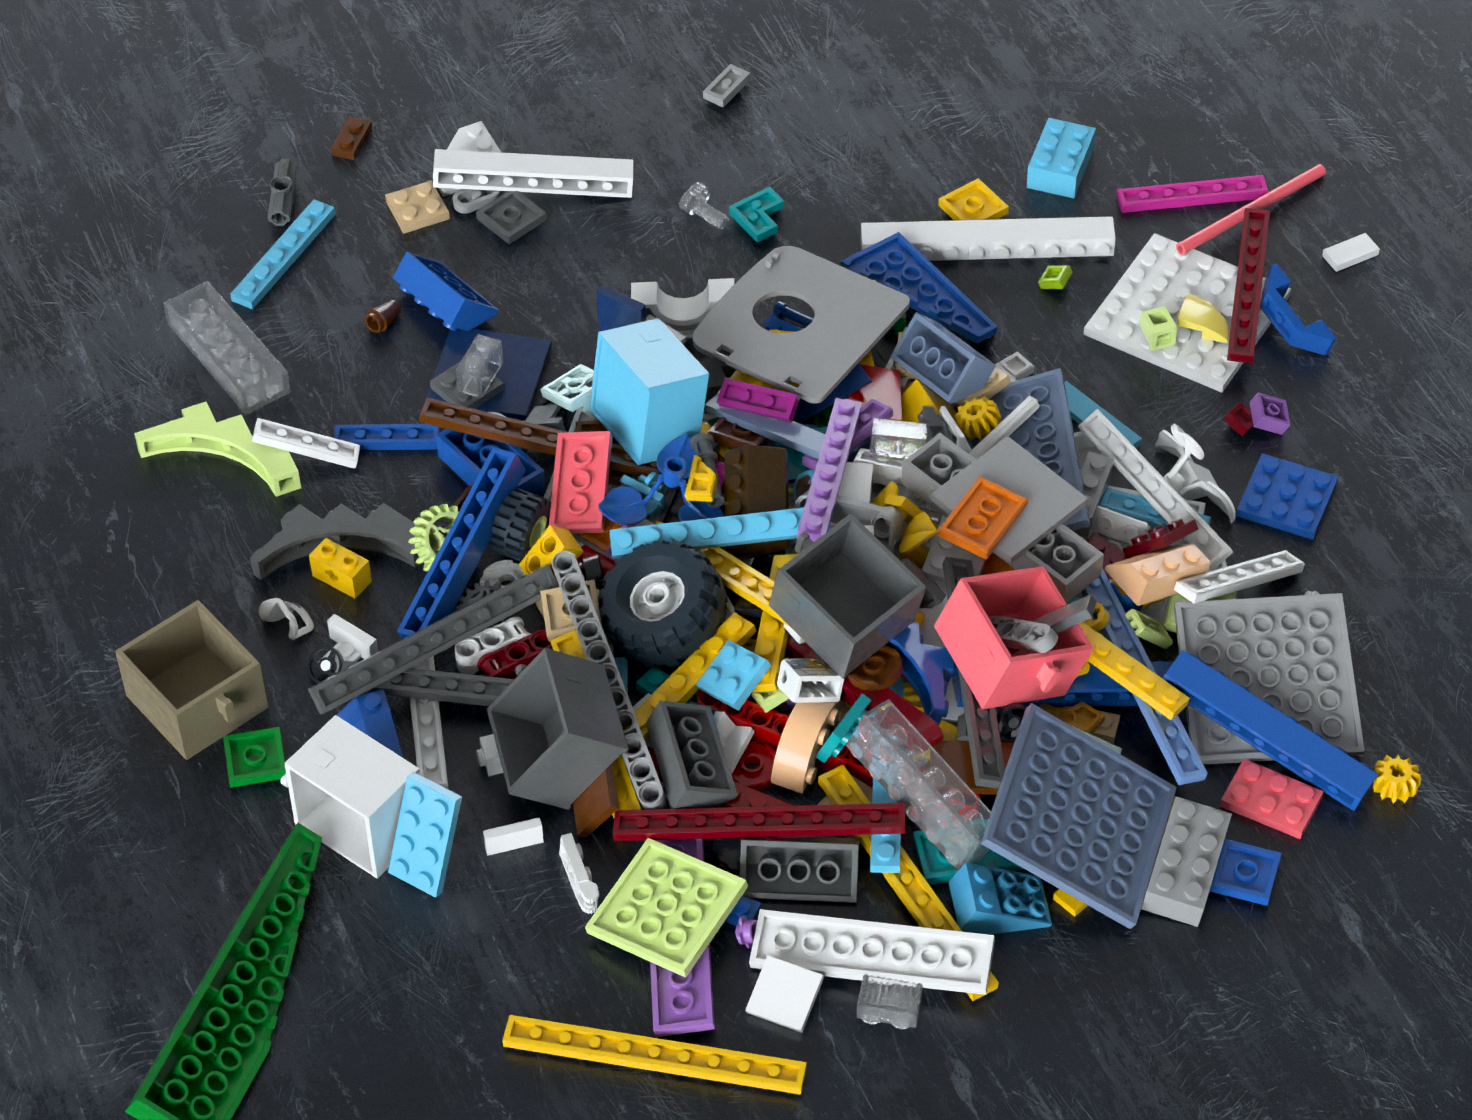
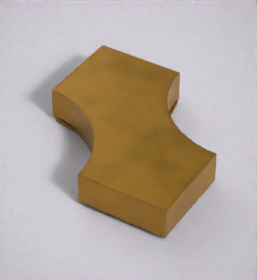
(1080, 716)

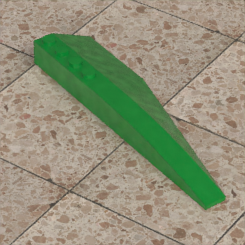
(235, 1007)

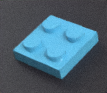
(733, 675)

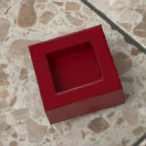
(1240, 419)

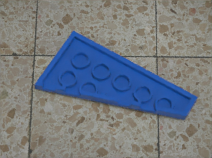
(906, 270)

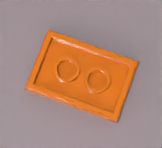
(982, 517)

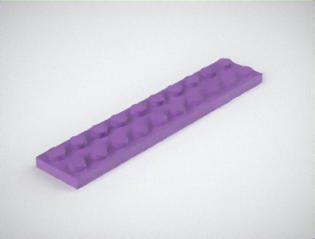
(680, 1002)

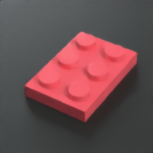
(1271, 798)

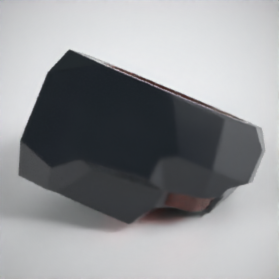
(728, 853)

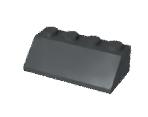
(690, 756)
(800, 868)

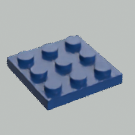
(1287, 496)

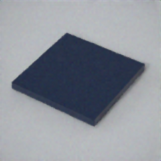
(520, 372)

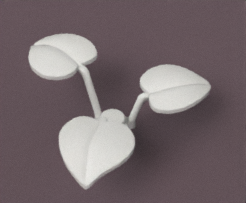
(1175, 445)

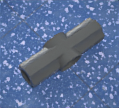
(282, 192)

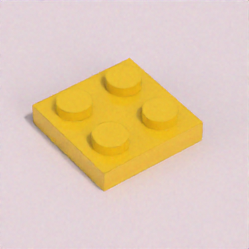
(973, 202)

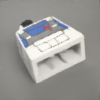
(800, 681)

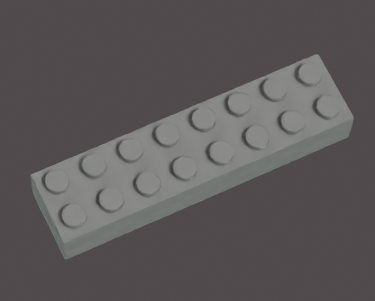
(1063, 553)

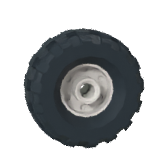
(661, 603)

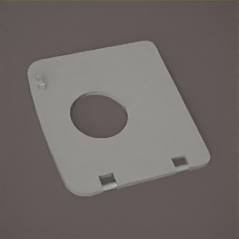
(847, 322)

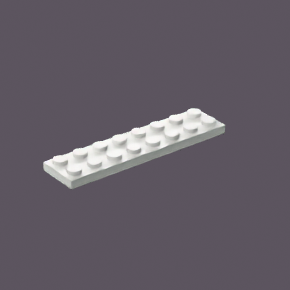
(886, 950)

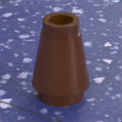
(382, 316)

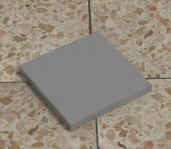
(1012, 467)

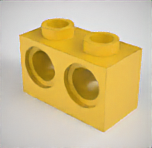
(550, 543)

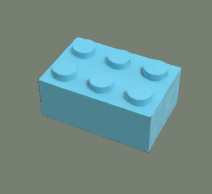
(1061, 158)

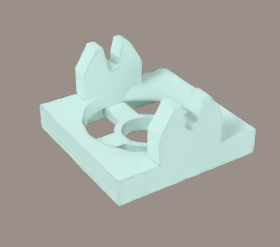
(566, 385)

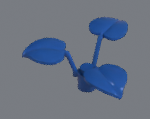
(675, 460)

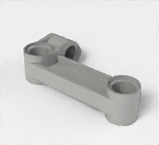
(868, 514)

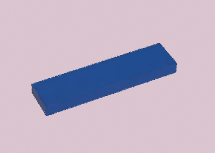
(389, 436)

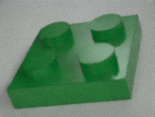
(254, 757)

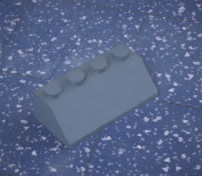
(941, 359)

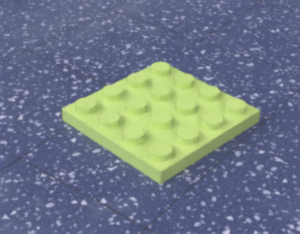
(666, 907)

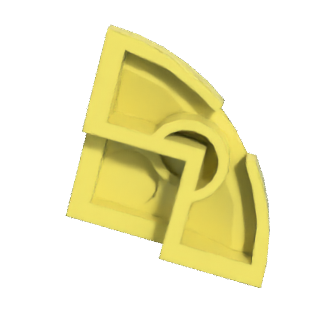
(1203, 316)

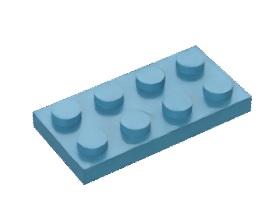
(424, 834)

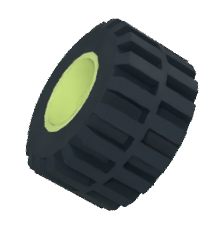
(519, 523)

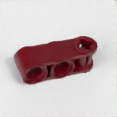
(510, 656)

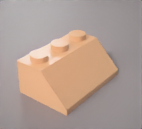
(1156, 572)

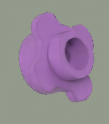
(745, 931)

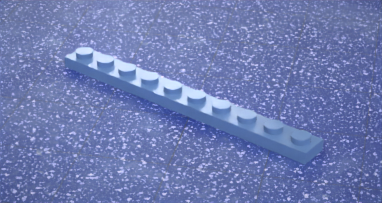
(1168, 733)

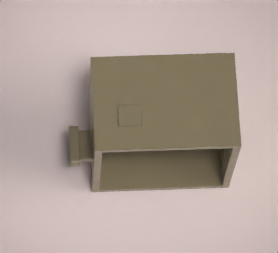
(192, 679)

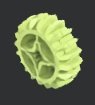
(427, 531)

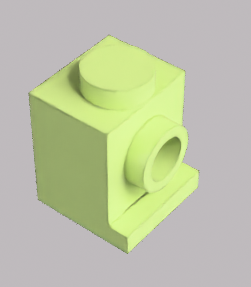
(1158, 328)

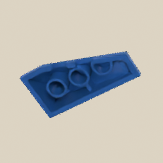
(373, 717)

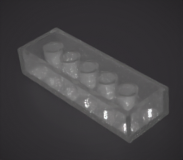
(227, 347)
(923, 781)

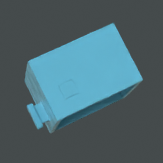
(647, 388)

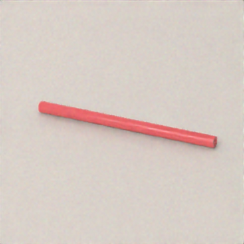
(1260, 203)

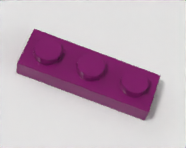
(758, 400)

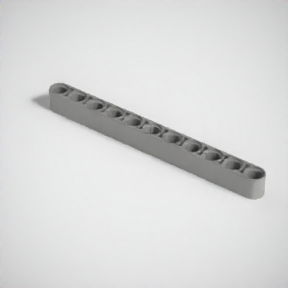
(598, 646)

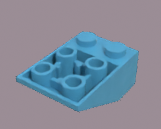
(998, 900)

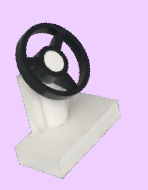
(350, 646)

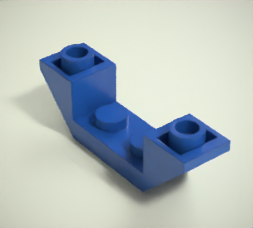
(1313, 338)

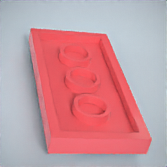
(580, 481)

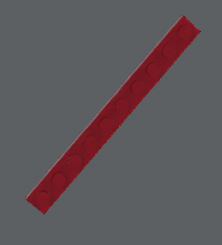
(760, 822)

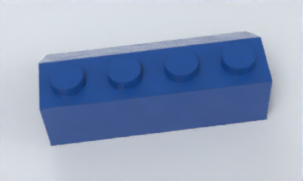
(443, 293)

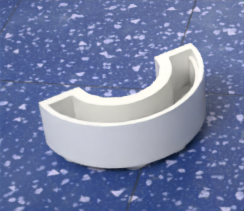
(680, 313)

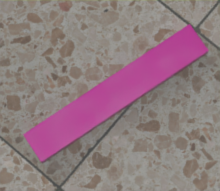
(1191, 193)

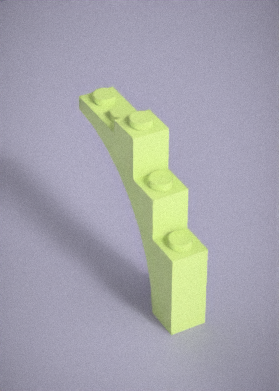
(229, 438)

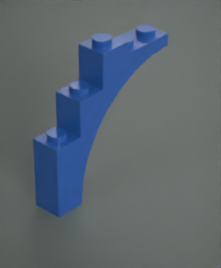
(926, 669)

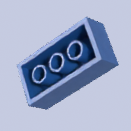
(468, 453)

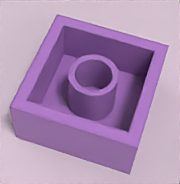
(1269, 413)

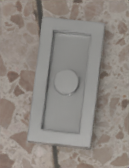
(726, 85)

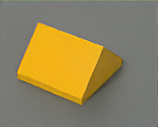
(918, 396)

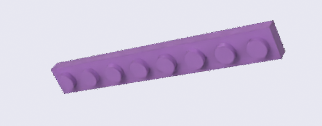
(830, 468)

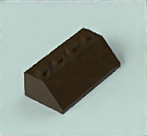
(755, 484)

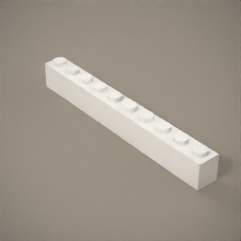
(1000, 237)

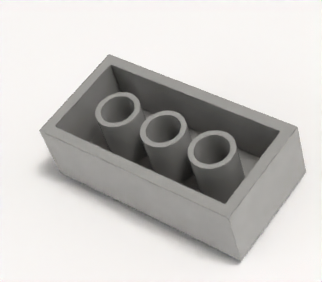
(1186, 861)

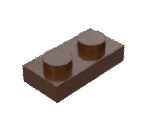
(351, 138)

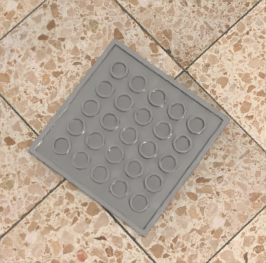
(1283, 653)

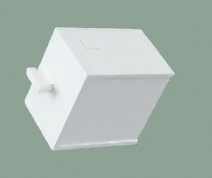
(349, 793)

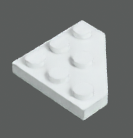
(471, 138)

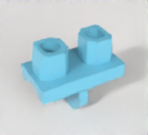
(657, 501)

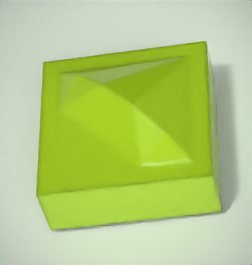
(1055, 277)

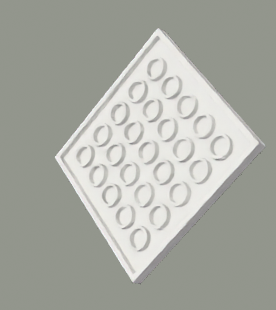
(1164, 279)

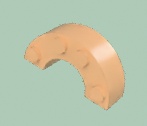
(801, 740)

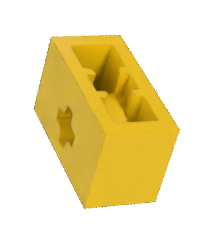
(340, 568)

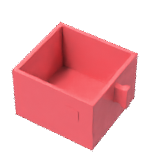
(982, 656)

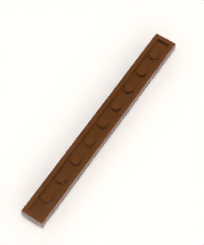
(516, 433)

